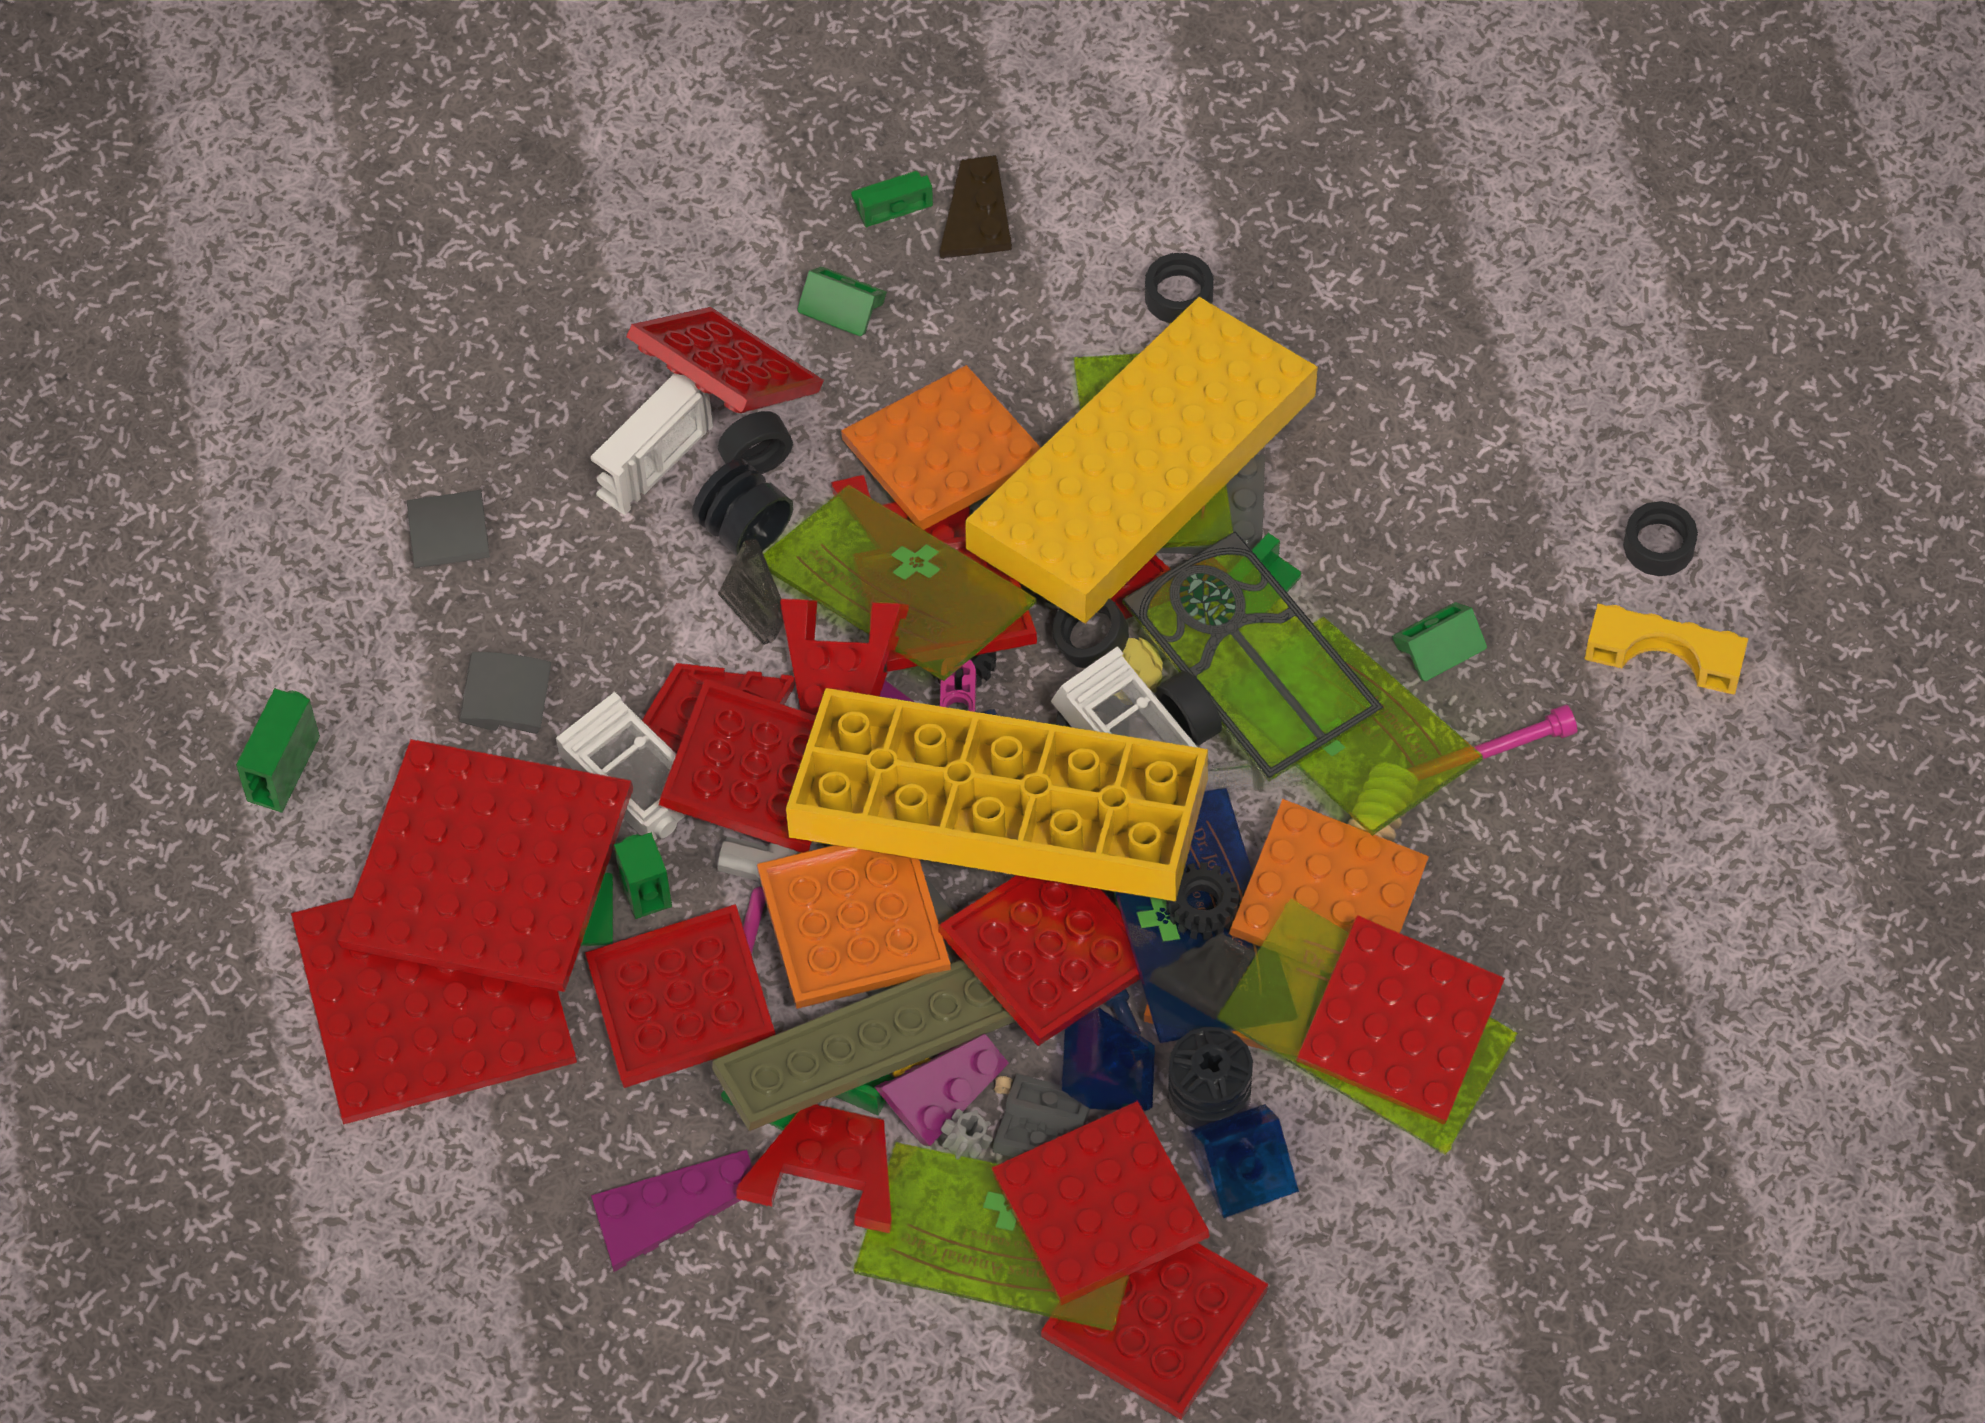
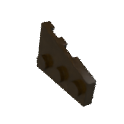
(977, 211)

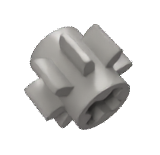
(966, 1134)

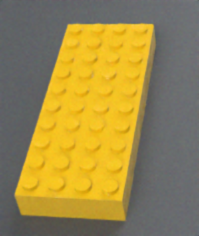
(1141, 459)
(999, 794)

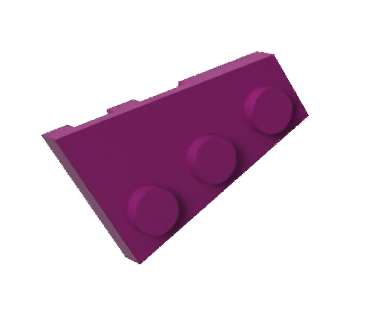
(936, 1089)

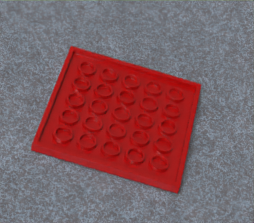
(486, 865)
(419, 1030)

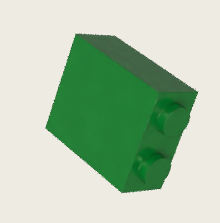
(278, 750)

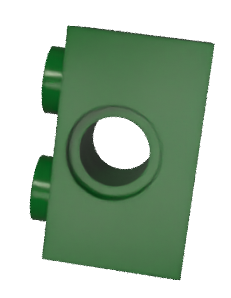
(643, 875)

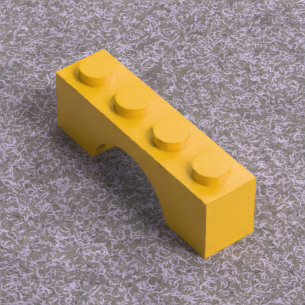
(1623, 634)

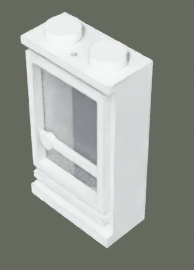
(652, 441)
(1117, 701)
(620, 745)

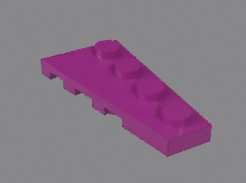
(657, 1208)

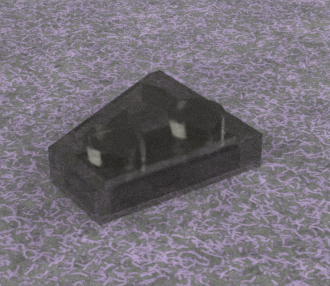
(753, 593)
(1206, 974)

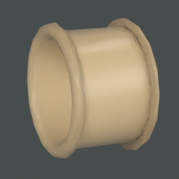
(1003, 1081)

